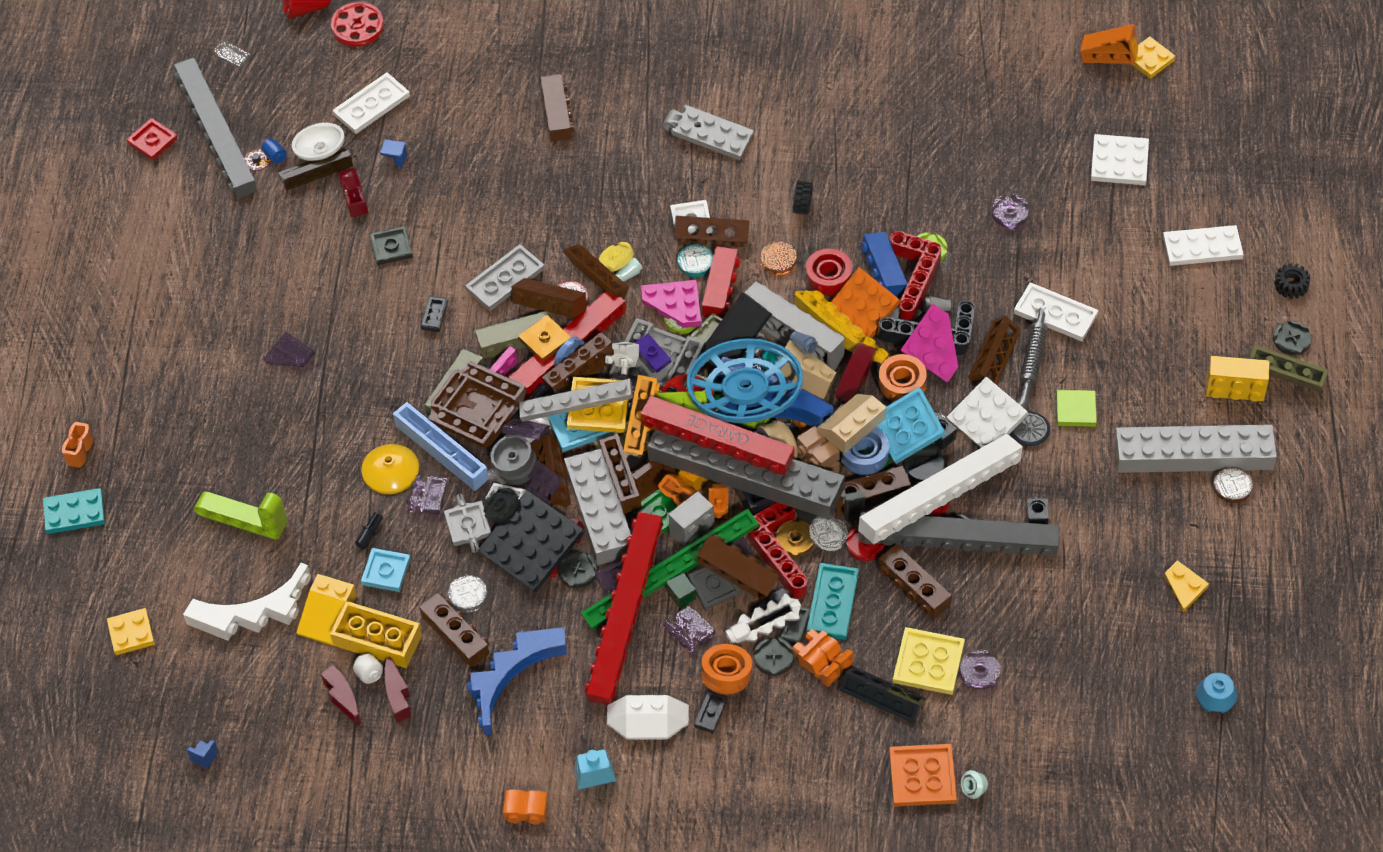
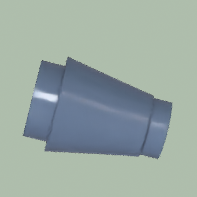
(804, 342)

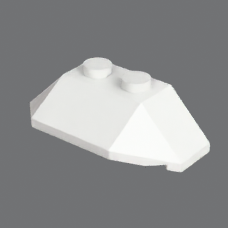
(647, 716)

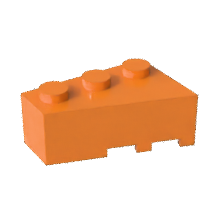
(1111, 46)

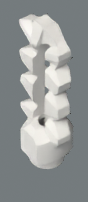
(741, 631)

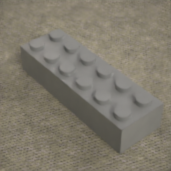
(789, 318)
(598, 505)

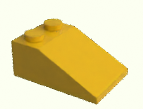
(323, 607)

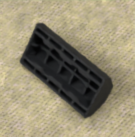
(741, 322)

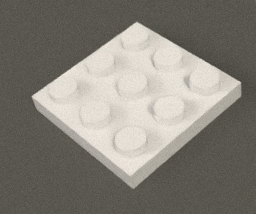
(1119, 159)
(987, 414)

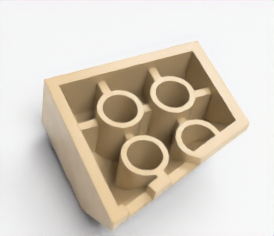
(816, 374)

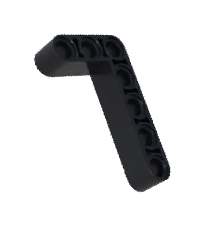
(961, 336)

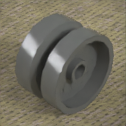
(513, 459)

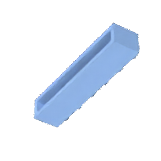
(441, 446)

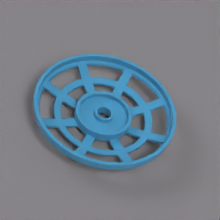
(735, 380)

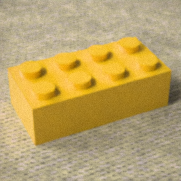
(376, 633)

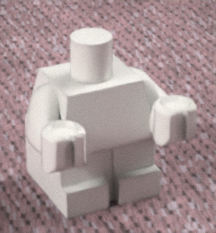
(624, 356)

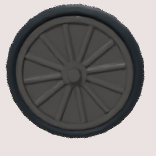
(1032, 430)

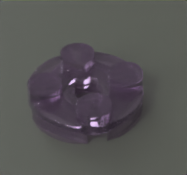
(1007, 219)
(977, 680)

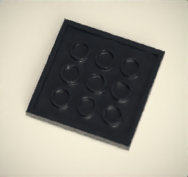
(531, 541)

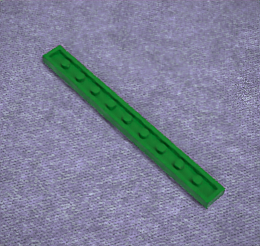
(676, 564)

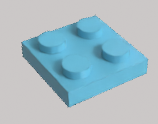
(385, 570)

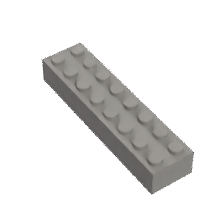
(1194, 448)

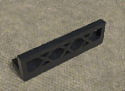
(882, 694)

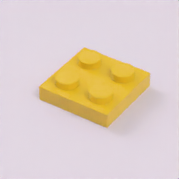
(1152, 57)
(130, 631)

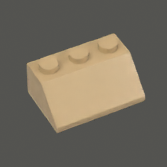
(853, 421)

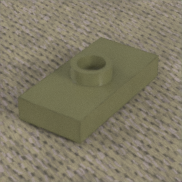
(708, 327)

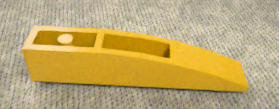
(827, 313)

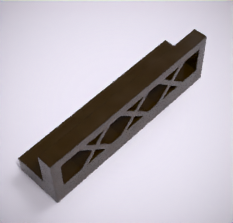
(315, 170)

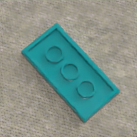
(833, 600)

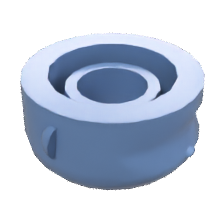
(878, 444)

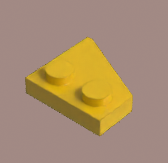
(1184, 584)

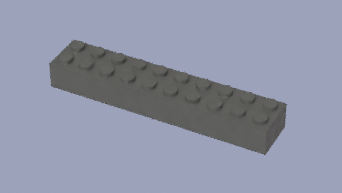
(801, 488)

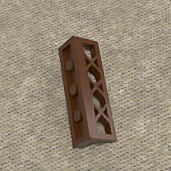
(596, 271)
(992, 347)
(555, 461)

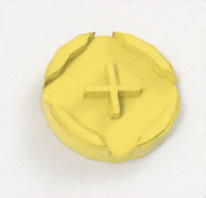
(617, 256)

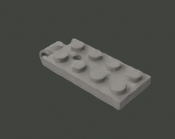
(713, 134)

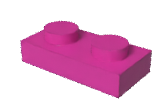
(505, 362)

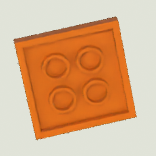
(865, 302)
(922, 775)

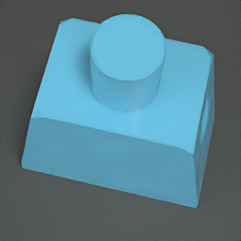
(593, 769)

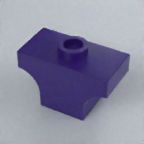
(652, 354)

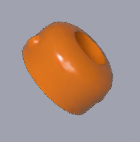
(901, 367)
(724, 659)

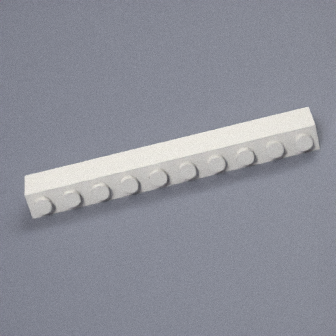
(939, 489)

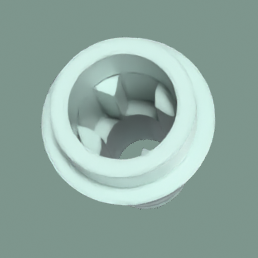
(629, 270)

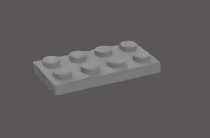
(495, 282)

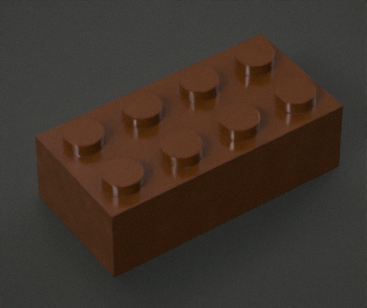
(736, 567)

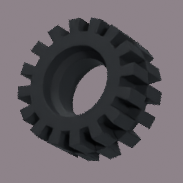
(802, 197)
(1292, 289)

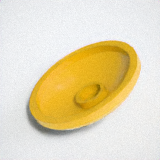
(391, 476)

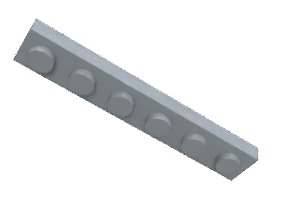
(576, 400)

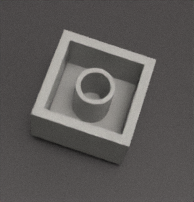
(691, 520)

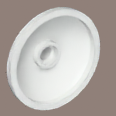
(318, 141)

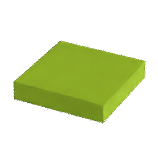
(1076, 408)

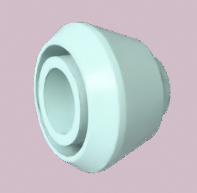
(973, 784)

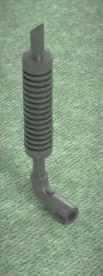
(1032, 357)

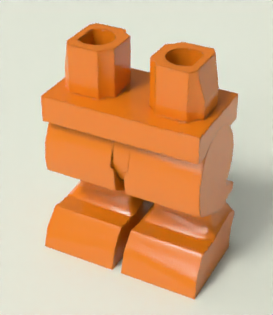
(821, 652)

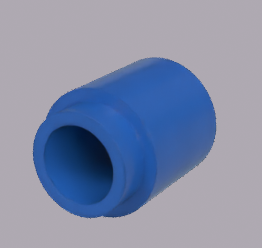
(274, 151)

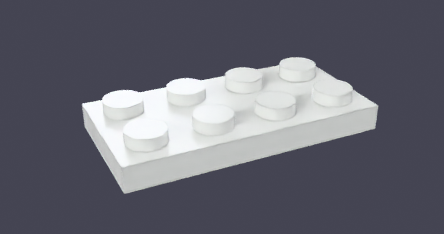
(371, 103)
(1202, 245)
(1061, 312)

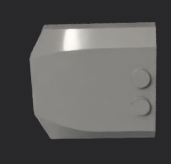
(680, 350)

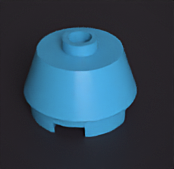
(1217, 693)

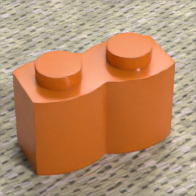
(77, 444)
(676, 488)
(525, 806)

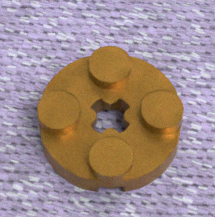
(795, 548)

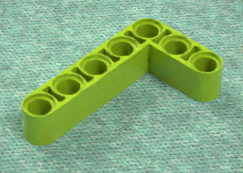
(266, 520)

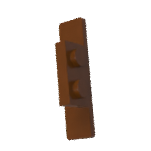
(650, 476)

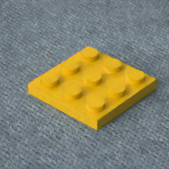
(599, 418)

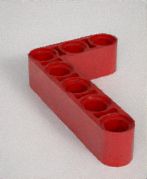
(928, 257)
(774, 549)

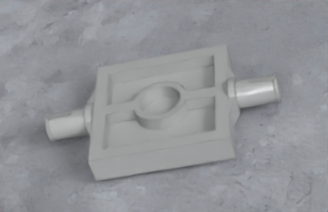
(467, 523)

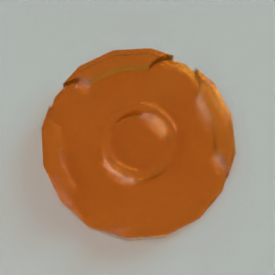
(778, 257)

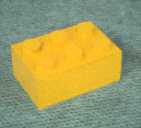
(1237, 378)

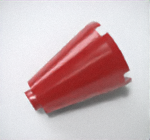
(301, 7)

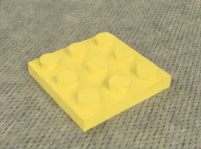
(928, 661)

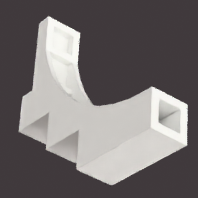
(224, 619)

